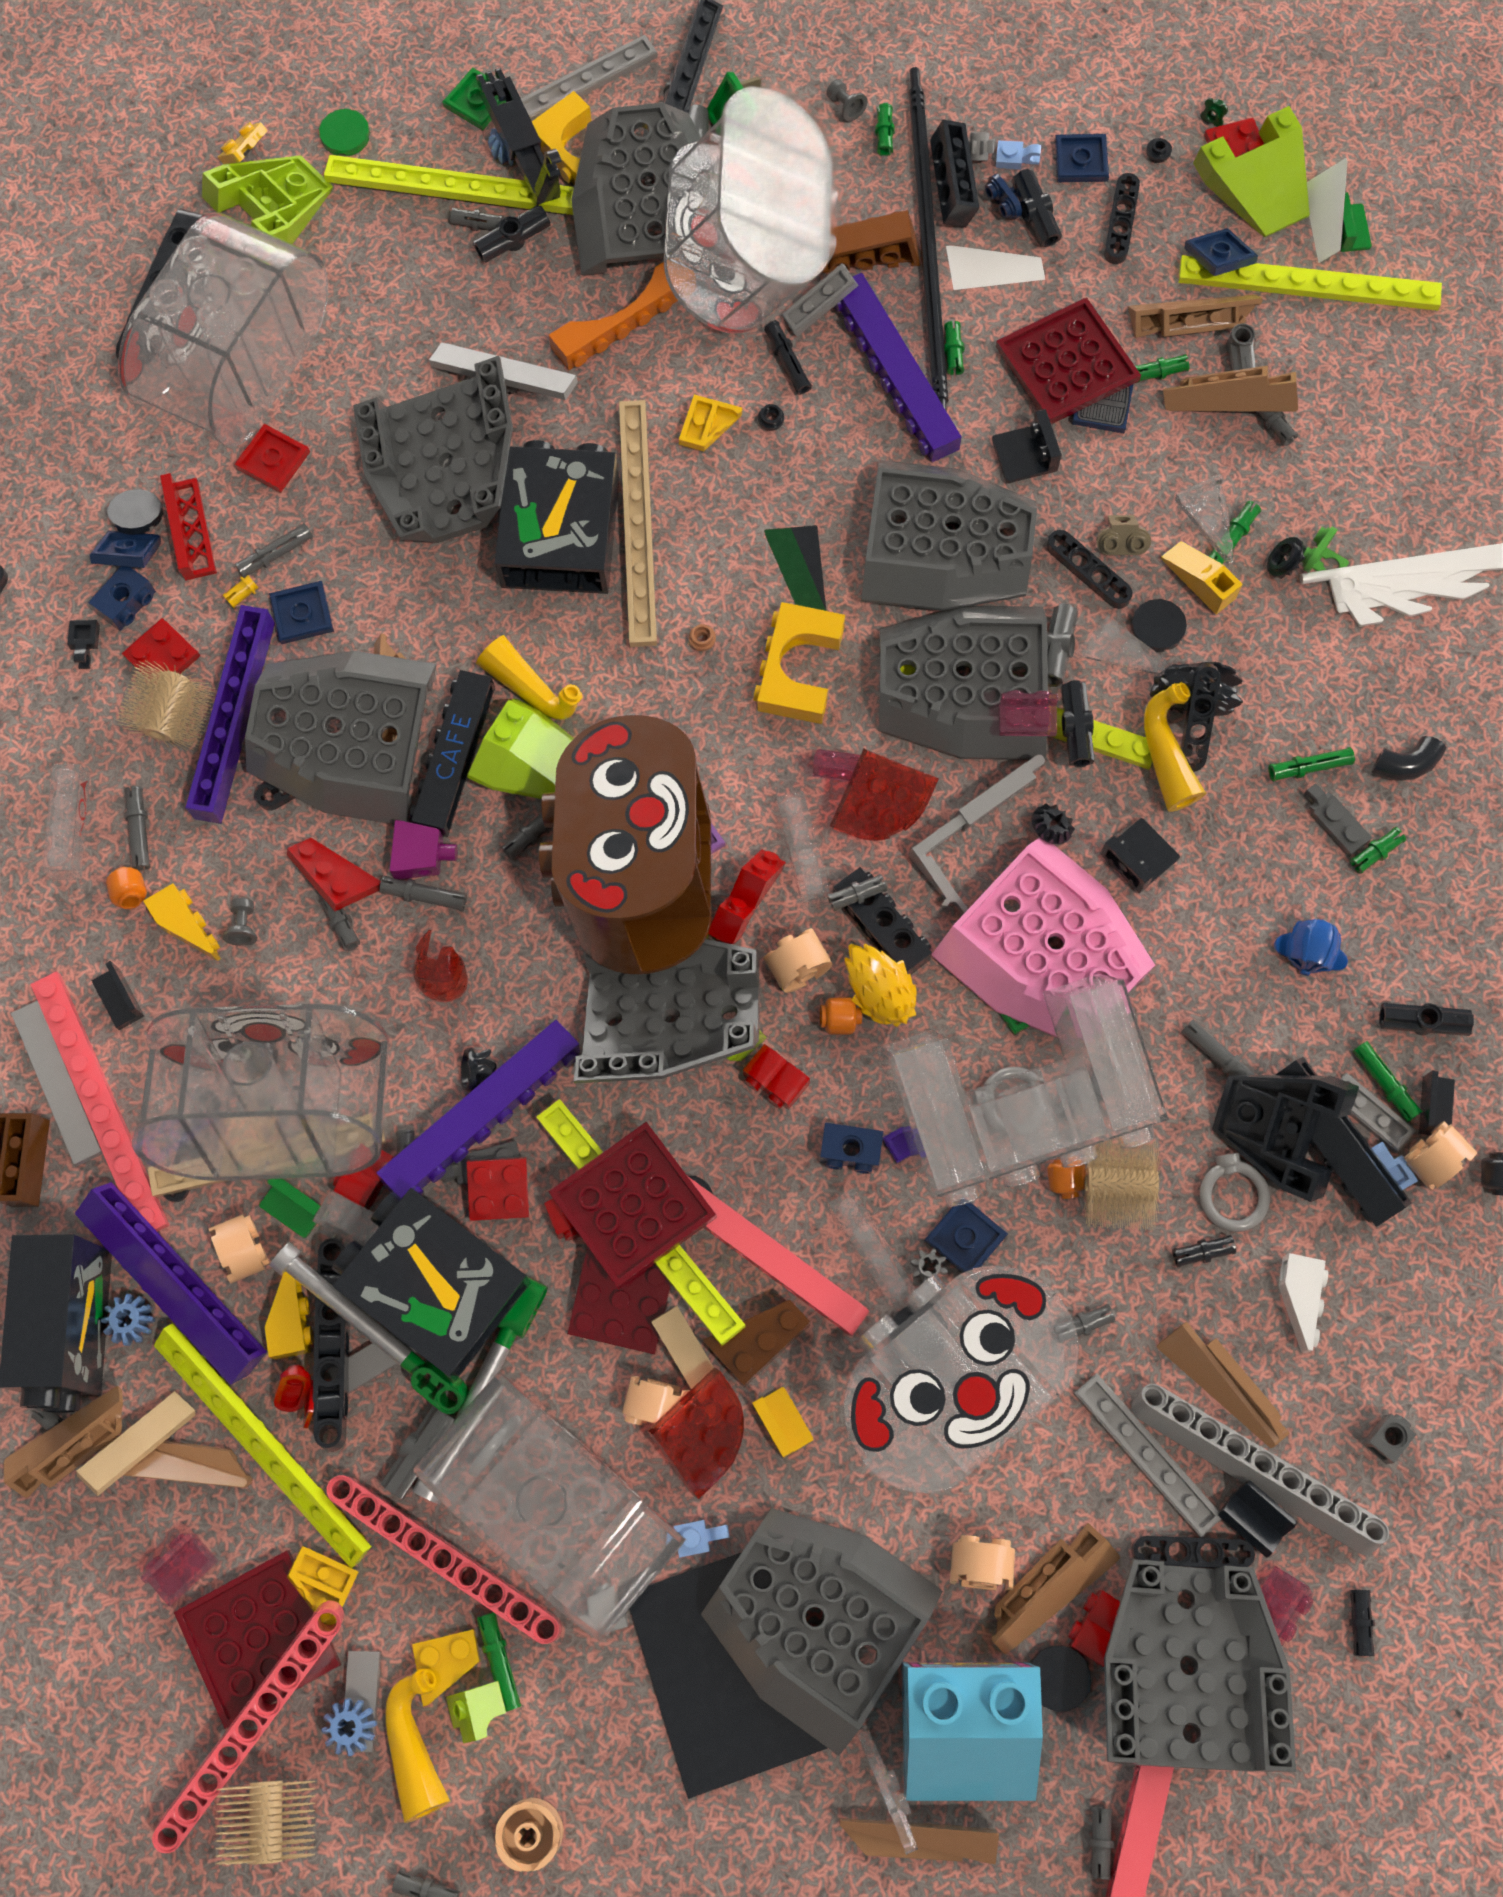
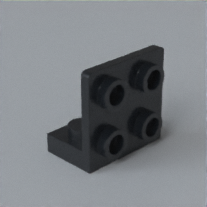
(1028, 450)
(1139, 855)

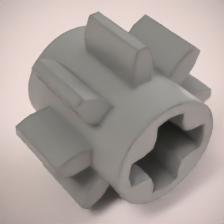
(980, 145)
(930, 1258)

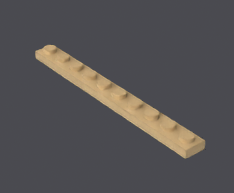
(637, 524)

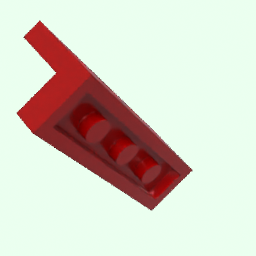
(178, 527)

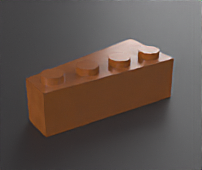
(875, 242)

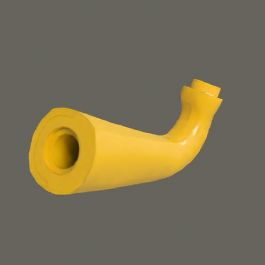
(509, 668)
(1174, 774)
(415, 1775)

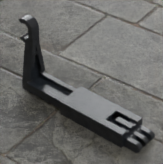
(520, 136)

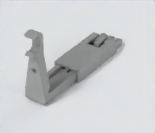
(966, 818)

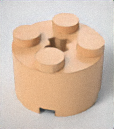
(798, 960)
(1439, 1156)
(237, 1248)
(649, 1400)
(982, 1564)
(509, 1834)

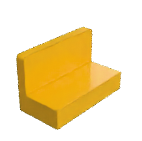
(783, 1422)

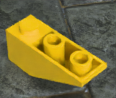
(1203, 575)
(174, 916)
(287, 1324)

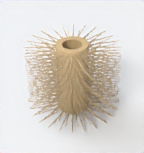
(166, 706)
(1123, 1184)
(265, 1823)

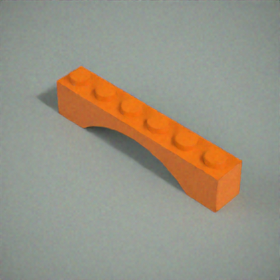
(582, 339)

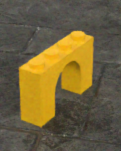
(558, 126)
(795, 627)

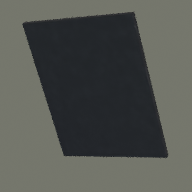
(707, 1704)

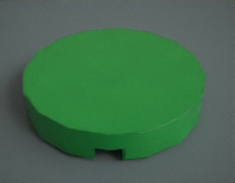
(344, 132)

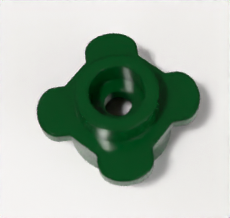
(1218, 107)

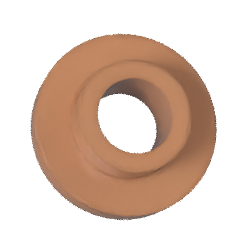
(702, 630)

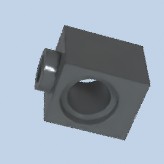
(1380, 1447)

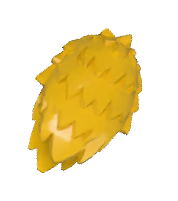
(880, 985)

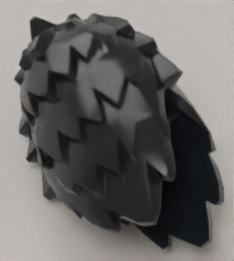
(1184, 673)

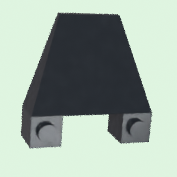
(1274, 1121)

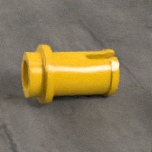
(240, 591)

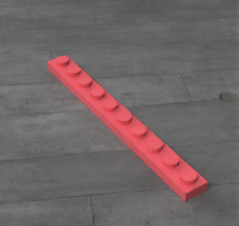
(97, 1098)

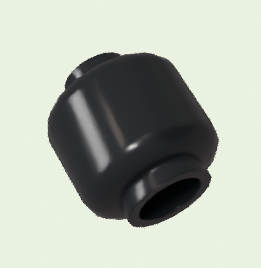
(1493, 1172)

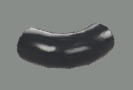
(1411, 764)

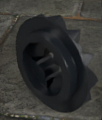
(1276, 562)
(1056, 834)

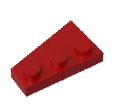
(331, 874)

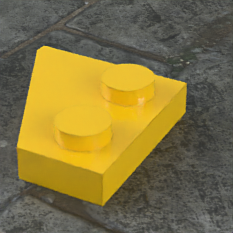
(249, 137)
(707, 422)
(321, 1580)
(447, 1658)

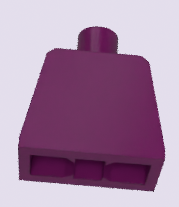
(418, 851)

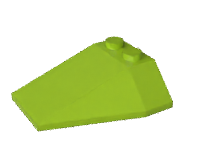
(520, 752)

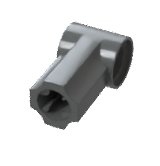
(1241, 353)

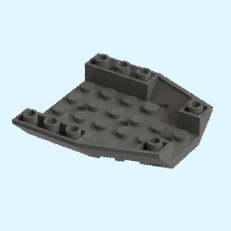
(608, 198)
(407, 449)
(940, 567)
(958, 711)
(346, 770)
(698, 990)
(811, 1670)
(1238, 1682)

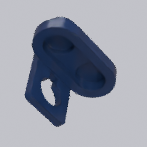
(1004, 196)

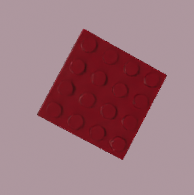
(1068, 360)
(632, 1205)
(245, 1630)

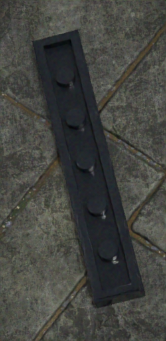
(693, 54)

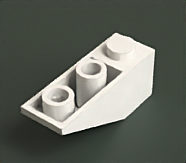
(1301, 1291)

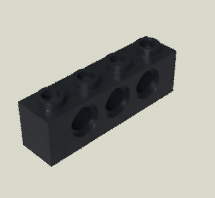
(954, 173)
(883, 938)

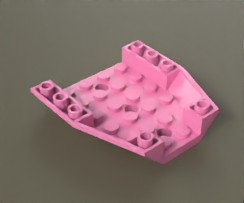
(1008, 954)

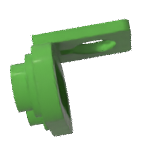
(1313, 556)

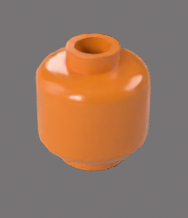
(126, 887)
(840, 1016)
(1066, 1180)

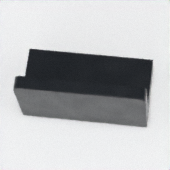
(117, 997)
(1436, 1102)
(1257, 1518)

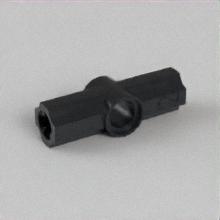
(1036, 208)
(511, 233)
(1077, 723)
(1443, 1020)

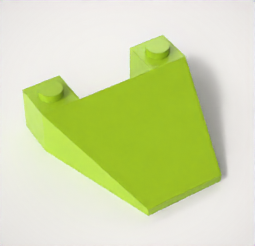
(1265, 183)
(274, 192)

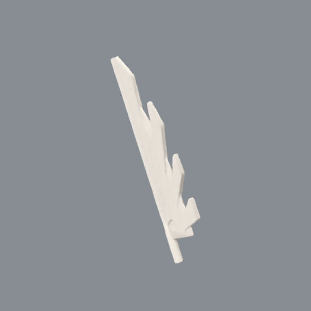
(1399, 580)

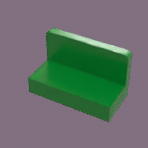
(1354, 228)
(290, 1207)

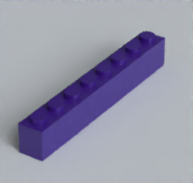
(898, 372)
(230, 715)
(480, 1111)
(170, 1283)

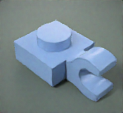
(1012, 154)
(1397, 1167)
(699, 1537)

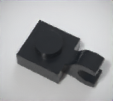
(82, 637)

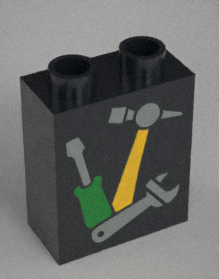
(557, 518)
(429, 1281)
(54, 1321)

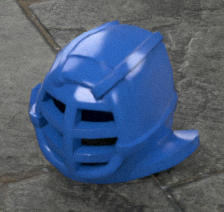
(1313, 947)

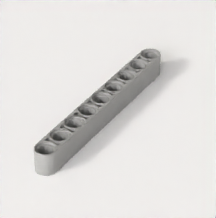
(1274, 1471)

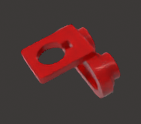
(294, 1392)

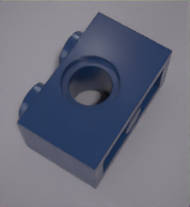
(123, 583)
(867, 1140)

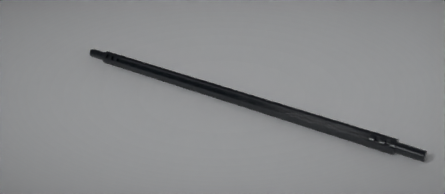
(927, 238)

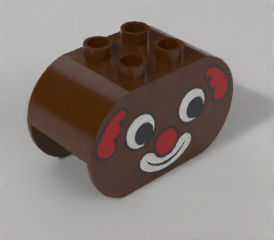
(630, 844)

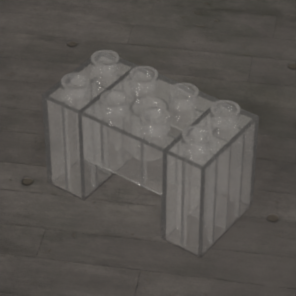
(1040, 1115)

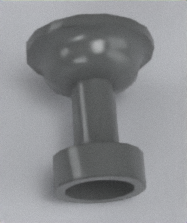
(853, 104)
(240, 933)

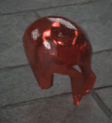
(439, 978)

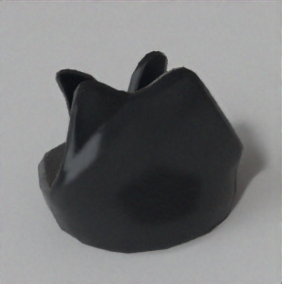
(475, 1068)

